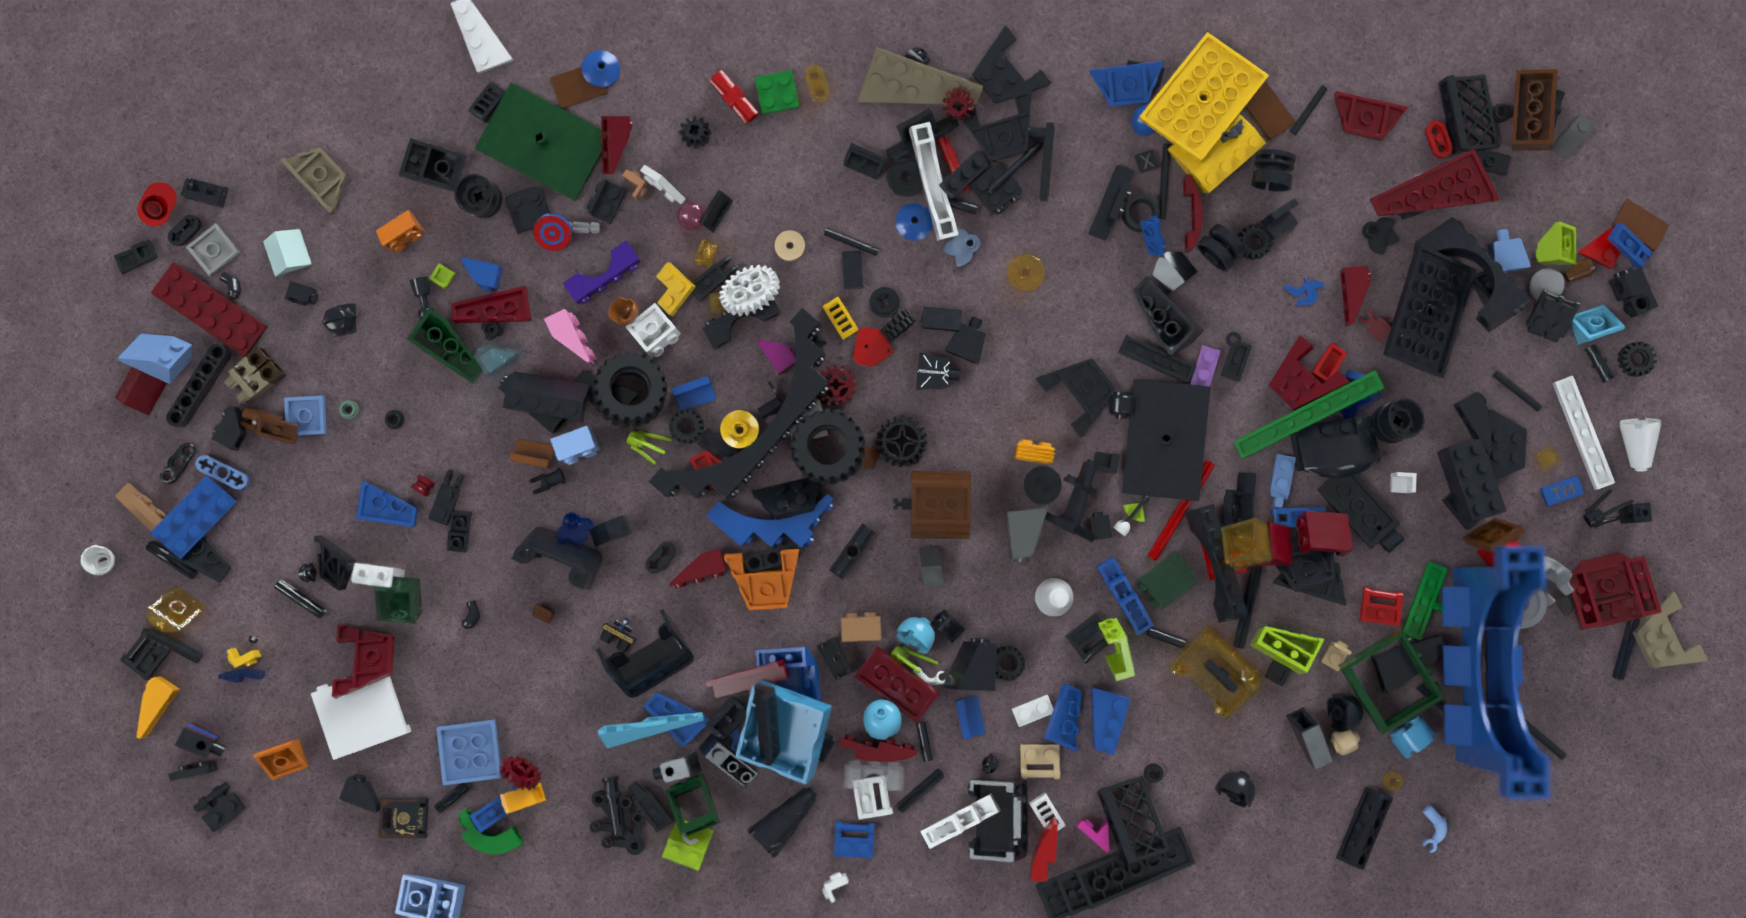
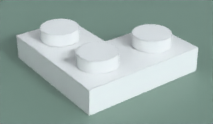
(661, 183)

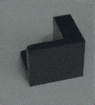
(1107, 462)

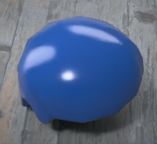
(1137, 125)

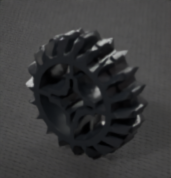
(918, 441)

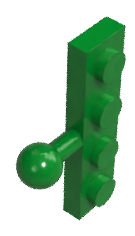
(1424, 600)

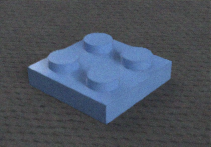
(307, 412)

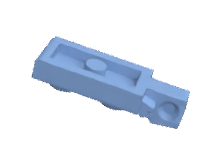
(1281, 479)

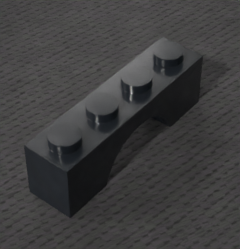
(719, 330)

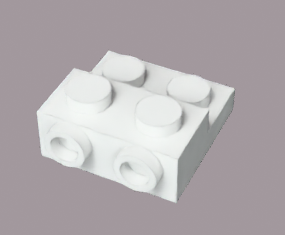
(653, 331)

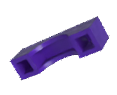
(583, 287)

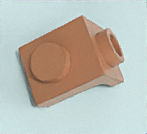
(635, 179)

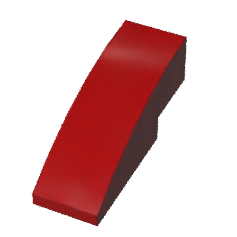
(1328, 363)
(1044, 852)

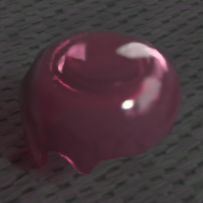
(690, 214)

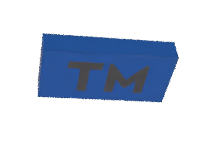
(1561, 490)

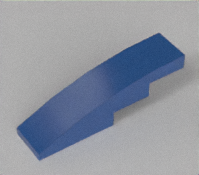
(1125, 596)

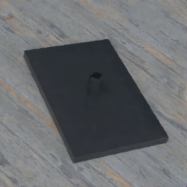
(1429, 311)
(1169, 467)

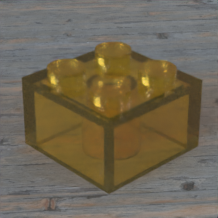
(1246, 543)

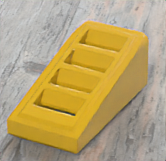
(831, 304)

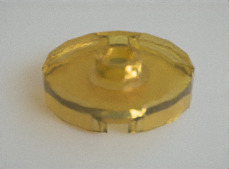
(1032, 265)

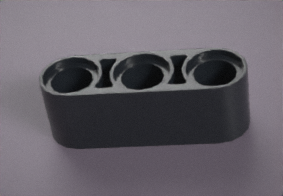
(763, 558)

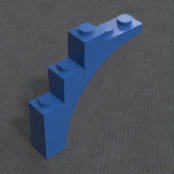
(742, 527)

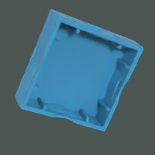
(801, 734)

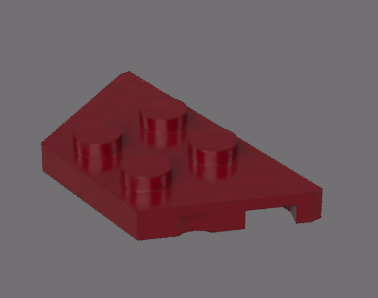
(1367, 116)

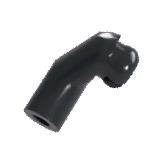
(233, 285)
(473, 616)

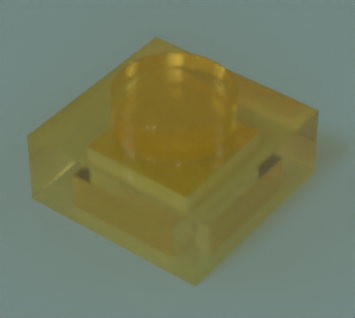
(1547, 457)

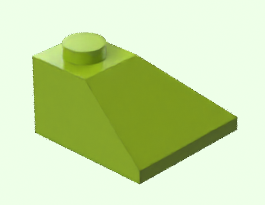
(1558, 245)

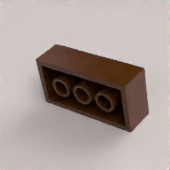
(1534, 110)

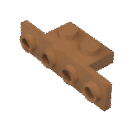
(140, 506)

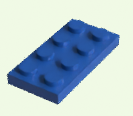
(193, 517)

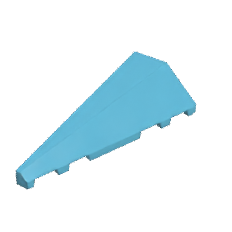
(623, 733)

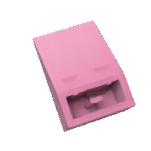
(564, 329)

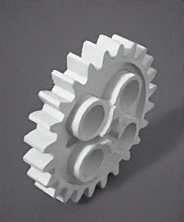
(749, 290)

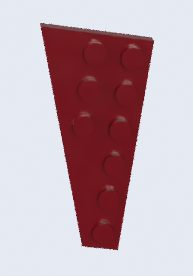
(1445, 186)

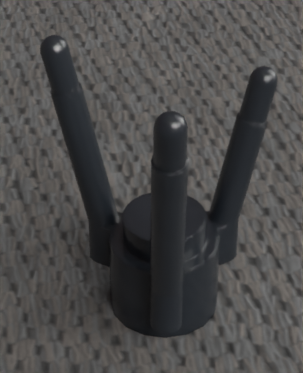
(1595, 517)

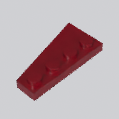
(497, 307)

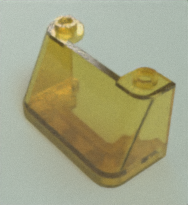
(1210, 645)

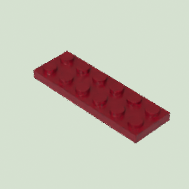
(209, 309)

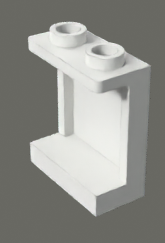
(375, 574)

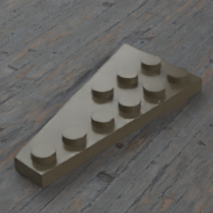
(903, 80)

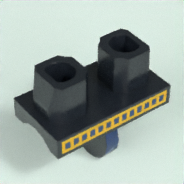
(625, 639)

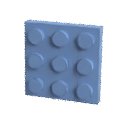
(469, 752)

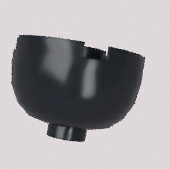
(1346, 711)
(1237, 787)

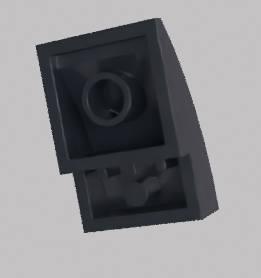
(432, 165)

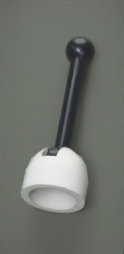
(1123, 525)

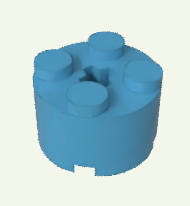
(1413, 736)

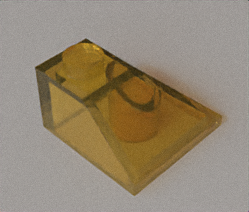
(174, 610)

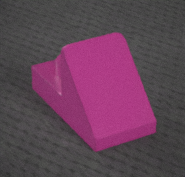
(1099, 836)

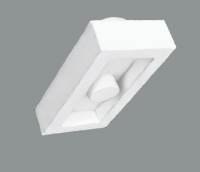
(1032, 710)

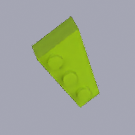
(1287, 648)

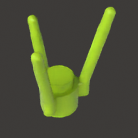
(637, 439)
(901, 656)

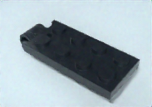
(1364, 511)

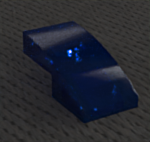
(238, 675)

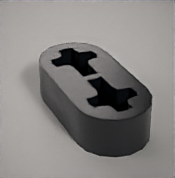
(187, 234)
(657, 554)

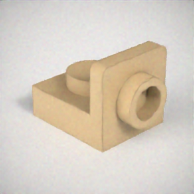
(1335, 655)

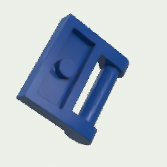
(854, 846)

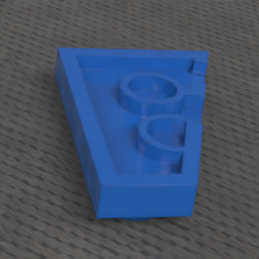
(384, 507)

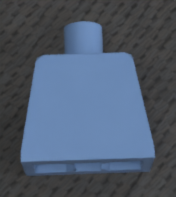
(1509, 252)

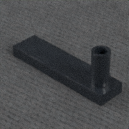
(1048, 135)

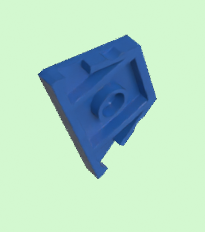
(1127, 82)

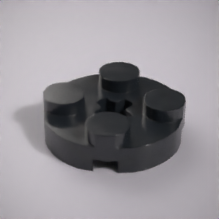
(899, 186)

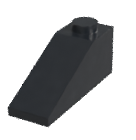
(1475, 417)

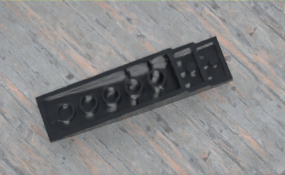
(1109, 879)

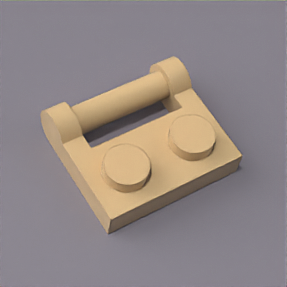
(1039, 755)

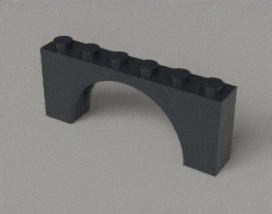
(1506, 297)

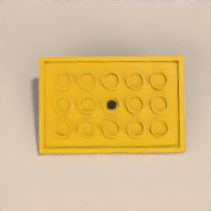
(1203, 97)

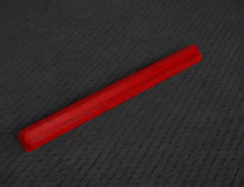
(1176, 517)

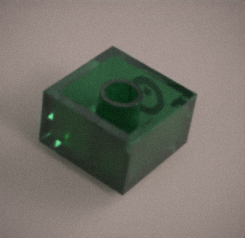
(399, 602)

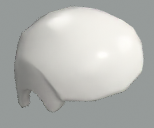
(91, 557)

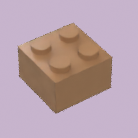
(860, 627)

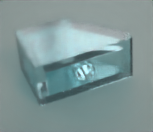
(494, 358)

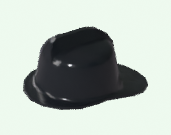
(341, 319)

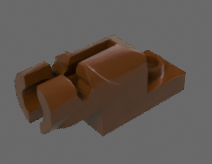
(270, 425)

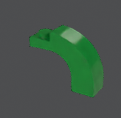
(489, 842)

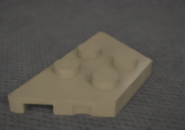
(319, 175)

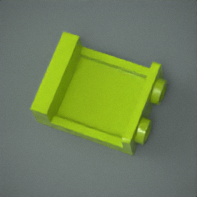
(1119, 662)

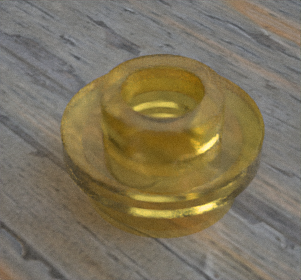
(1398, 781)

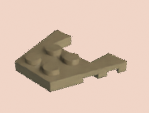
(1660, 642)

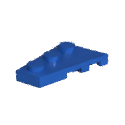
(662, 706)
(1063, 721)

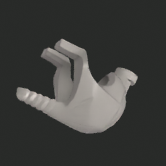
(1560, 575)

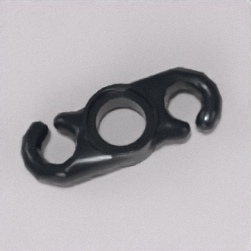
(179, 453)

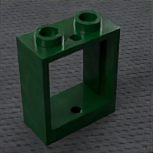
(697, 824)

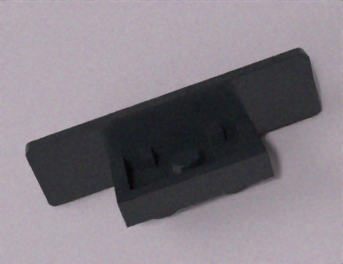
(938, 128)
(1111, 203)
(1240, 502)

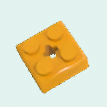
(1034, 453)

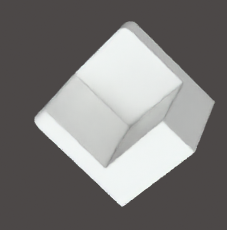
(1403, 482)

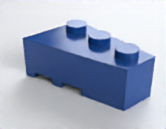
(1107, 719)

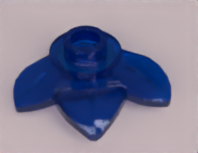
(574, 531)

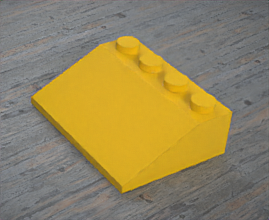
(1222, 158)

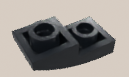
(459, 531)

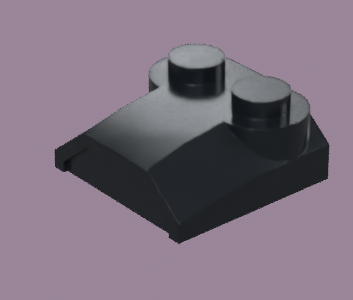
(527, 207)

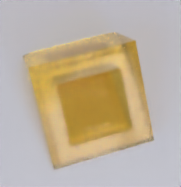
(715, 305)

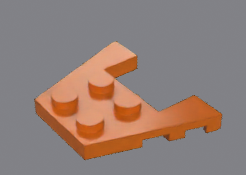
(765, 588)

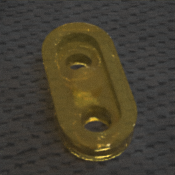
(817, 84)

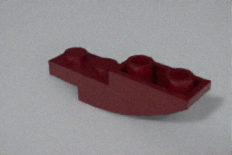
(885, 752)

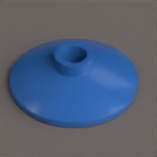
(597, 76)
(910, 230)

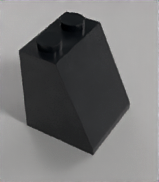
(973, 666)

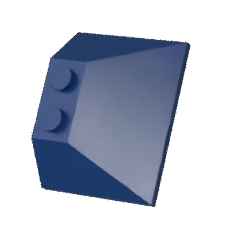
(800, 666)

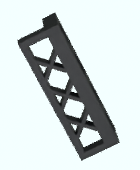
(767, 722)
(1362, 827)

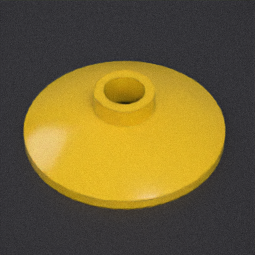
(739, 419)

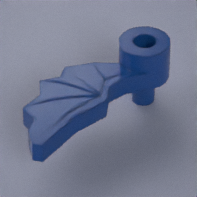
(736, 737)

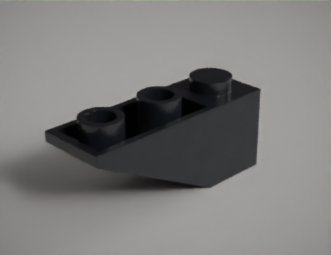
(724, 758)

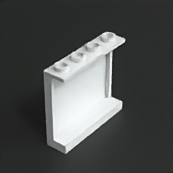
(359, 717)

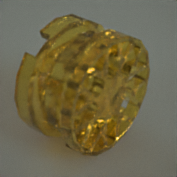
(708, 256)

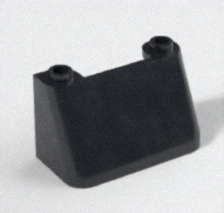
(581, 558)
(1005, 833)

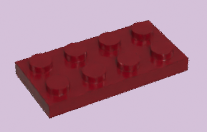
(897, 684)

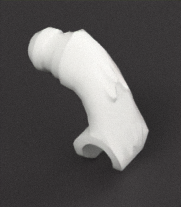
(931, 681)

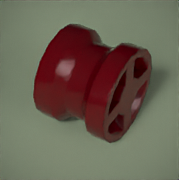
(423, 485)

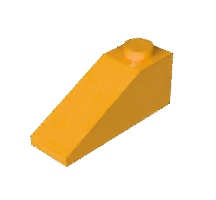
(155, 701)

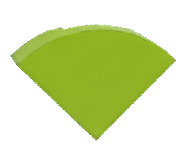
(1139, 515)

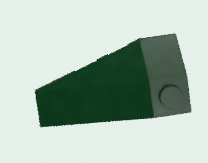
(441, 342)

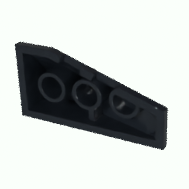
(1169, 321)

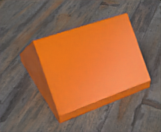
(282, 759)

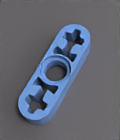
(212, 461)

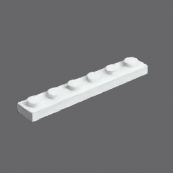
(1583, 432)

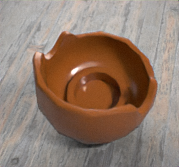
(617, 309)

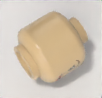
(1344, 742)

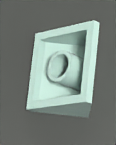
(286, 251)

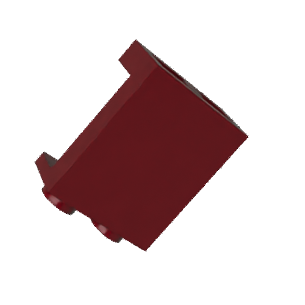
(1324, 532)

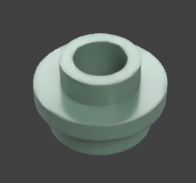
(342, 409)

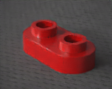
(1440, 139)

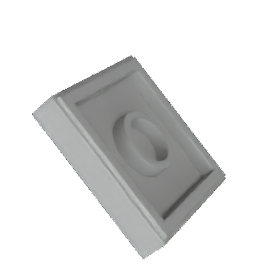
(213, 250)

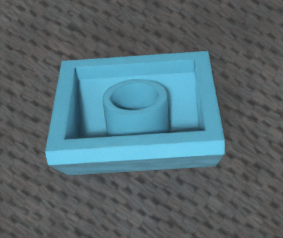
(1595, 324)

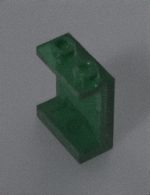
(1167, 581)

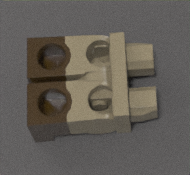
(254, 375)

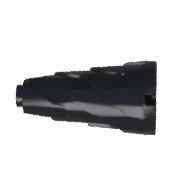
(780, 824)

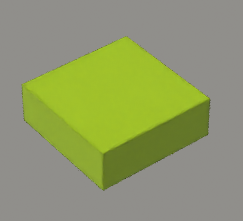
(442, 276)

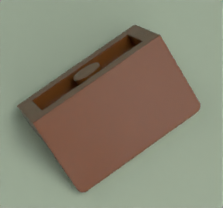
(532, 453)

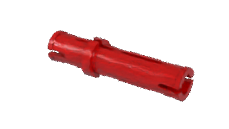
(949, 156)

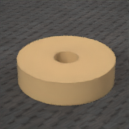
(789, 237)

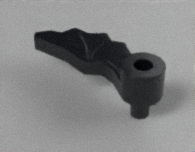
(1234, 132)

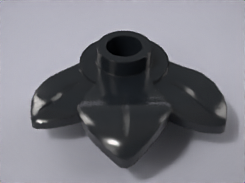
(1383, 234)

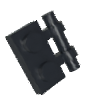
(222, 812)

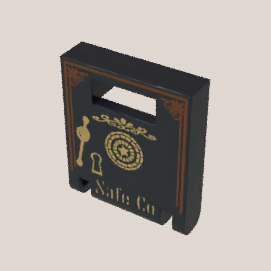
(406, 817)

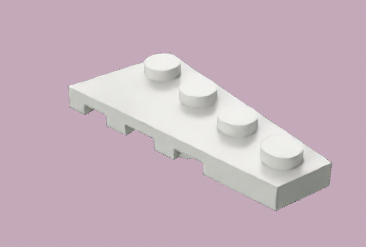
(481, 41)

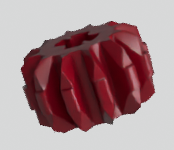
(953, 109)

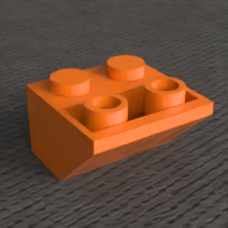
(400, 232)

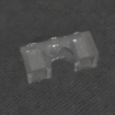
(891, 775)

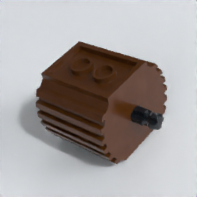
(939, 504)

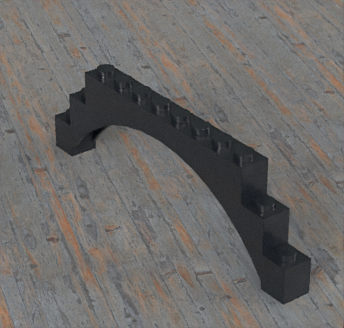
(731, 473)

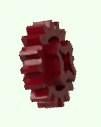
(845, 385)
(520, 772)

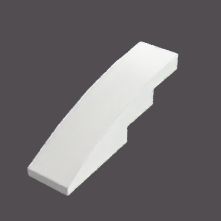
(960, 820)

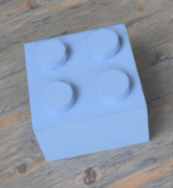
(575, 444)

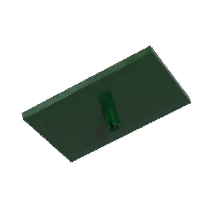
(558, 160)

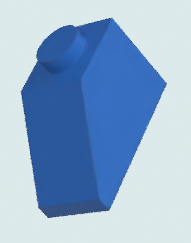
(483, 273)

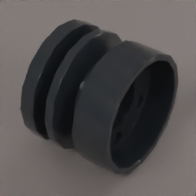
(1274, 169)
(467, 195)
(1398, 420)

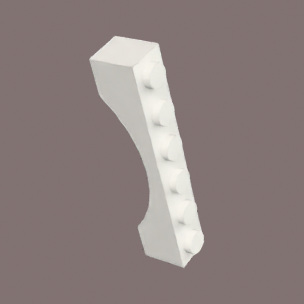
(931, 177)

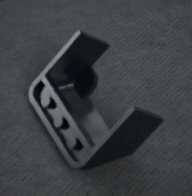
(651, 663)

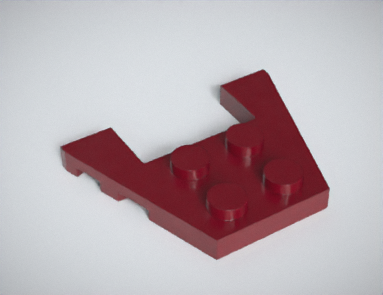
(1296, 384)
(371, 659)

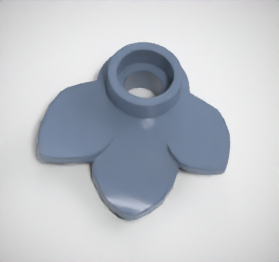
(959, 247)

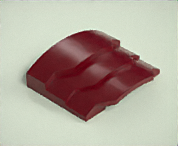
(1612, 591)

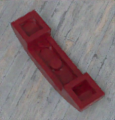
(1191, 190)

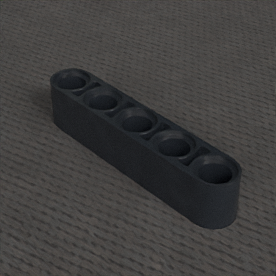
(190, 389)

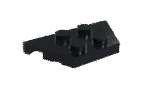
(1507, 445)
(789, 498)
(334, 564)
(1331, 592)

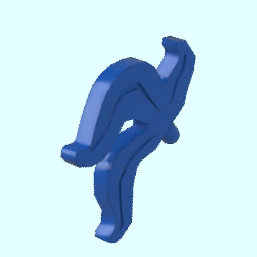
(1312, 294)

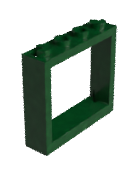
(1425, 673)

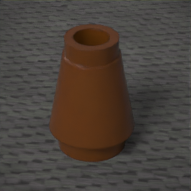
(1580, 270)

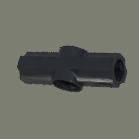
(860, 541)

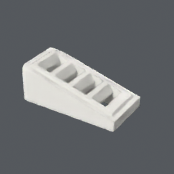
(1039, 800)

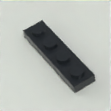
(1156, 359)

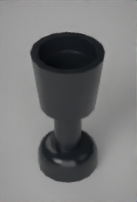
(421, 290)

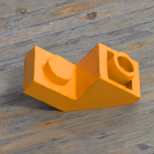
(521, 799)

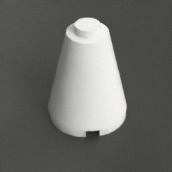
(1640, 441)
(1054, 597)

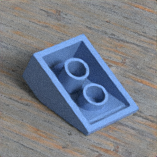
(158, 356)

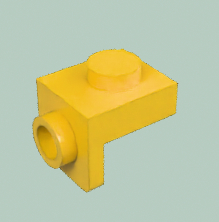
(247, 659)

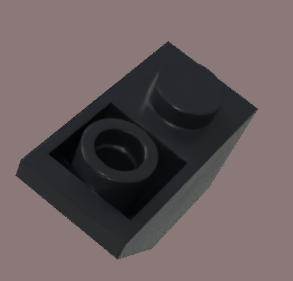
(229, 431)

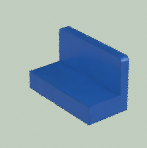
(694, 393)
(970, 717)

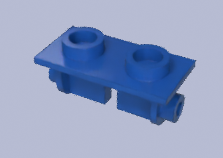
(1153, 239)

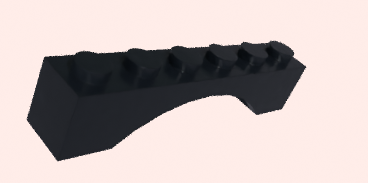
(1228, 597)

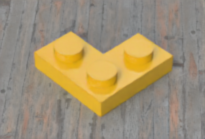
(678, 288)

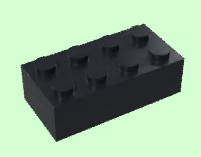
(1471, 481)

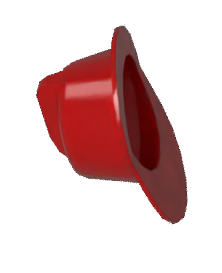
(156, 198)

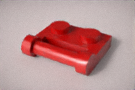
(1378, 612)

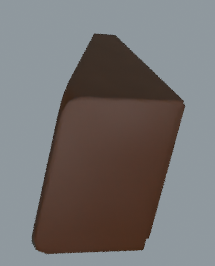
(870, 458)
(543, 613)

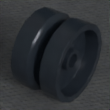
(1221, 247)

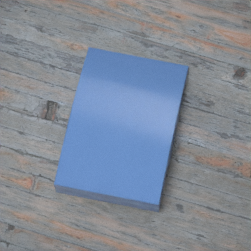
(429, 898)

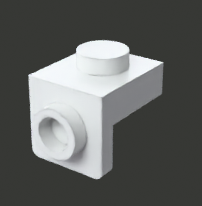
(836, 880)

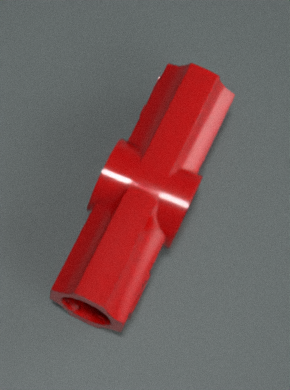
(734, 97)

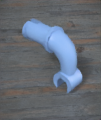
(1439, 824)

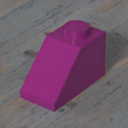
(779, 355)

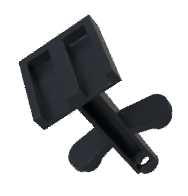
(1073, 515)

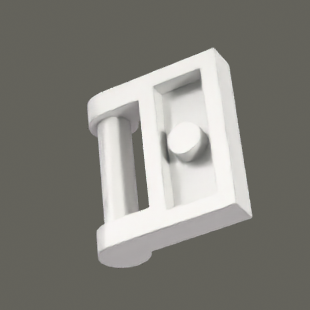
(866, 799)

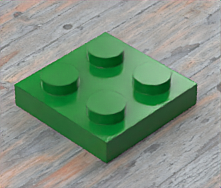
(776, 92)

